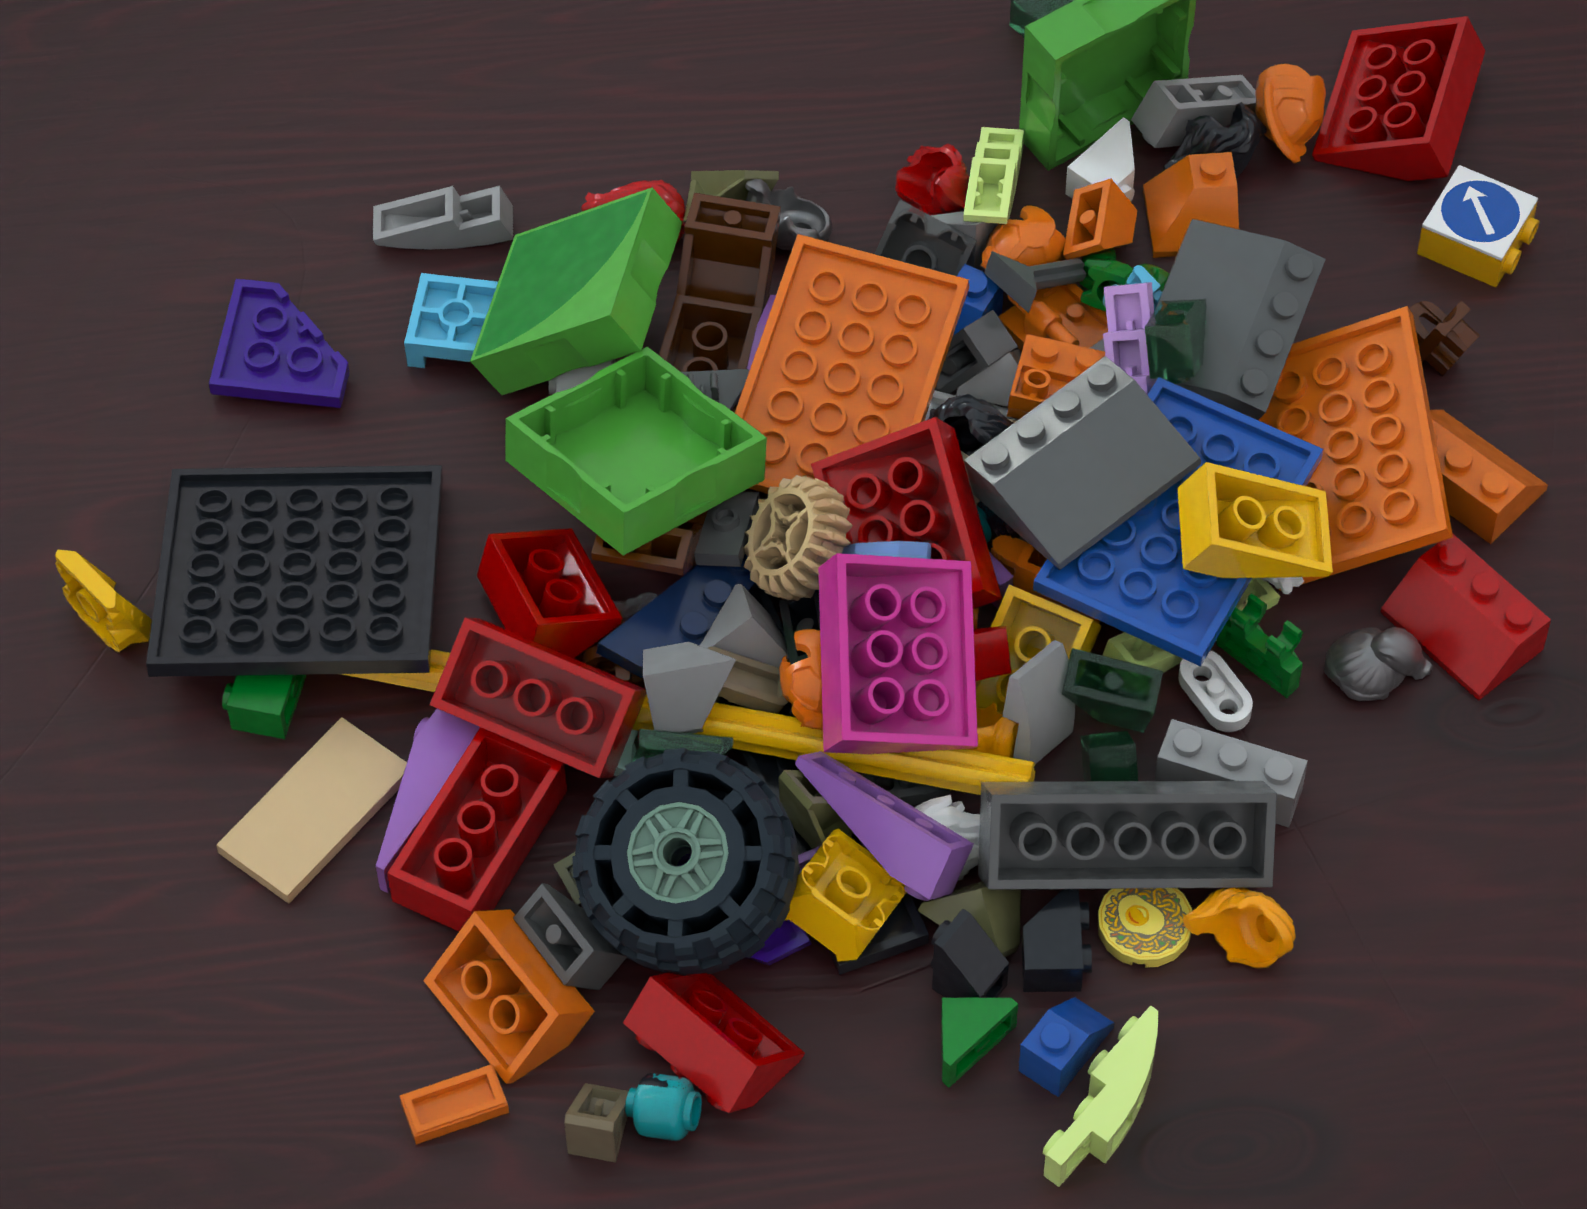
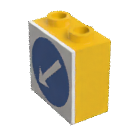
(1479, 226)

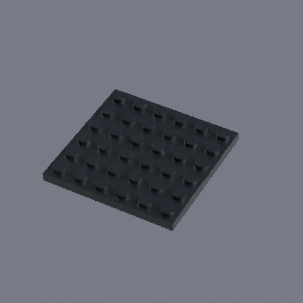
(297, 571)

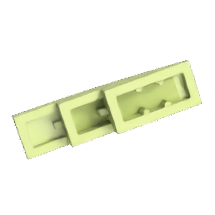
(994, 175)

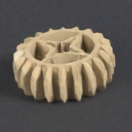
(794, 535)

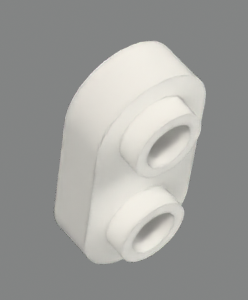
(1218, 693)

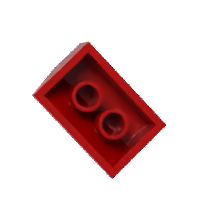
(547, 589)
(1467, 617)
(712, 1038)

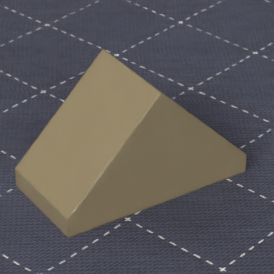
(596, 1122)

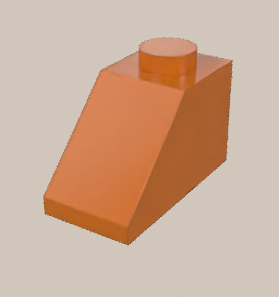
(1099, 220)

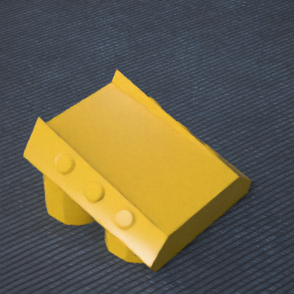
(99, 605)
(843, 896)

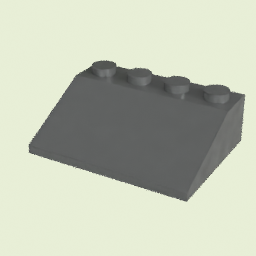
(1254, 308)
(1080, 463)

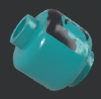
(664, 1107)

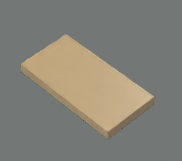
(314, 810)

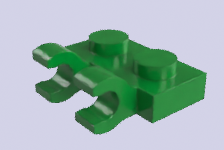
(1265, 656)

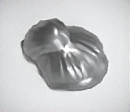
(797, 214)
(1374, 662)

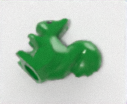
(1104, 270)

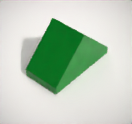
(971, 1030)

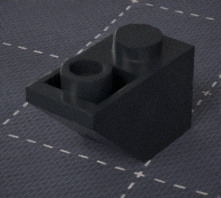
(1053, 945)
(967, 960)

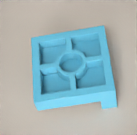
(446, 318)

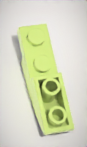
(1113, 1100)

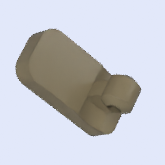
(752, 684)

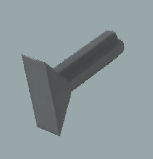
(1023, 281)

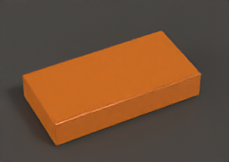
(454, 1104)

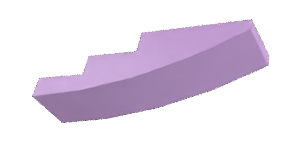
(1125, 342)

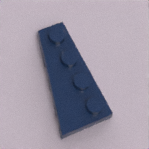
(675, 616)

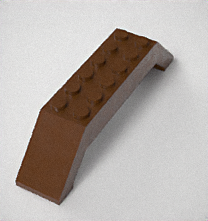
(710, 328)

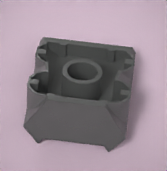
(924, 241)

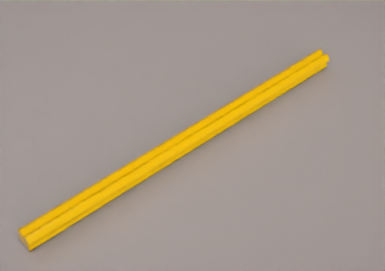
(784, 738)

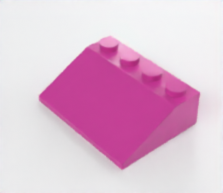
(897, 654)

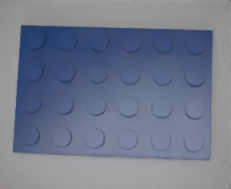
(1137, 569)

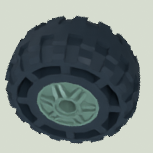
(717, 902)

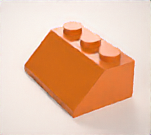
(1480, 481)
(506, 995)

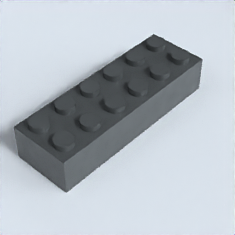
(1126, 834)

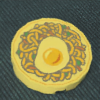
(1144, 925)

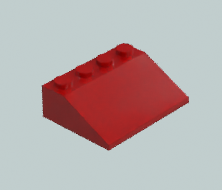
(1402, 99)
(914, 491)

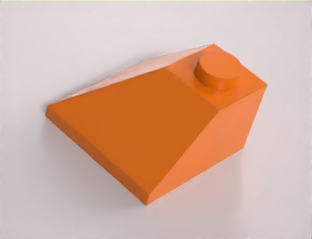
(1192, 188)

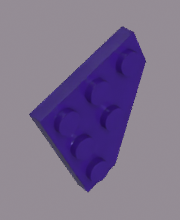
(275, 351)

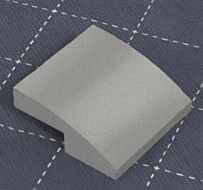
(1038, 704)

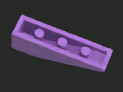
(433, 756)
(900, 837)

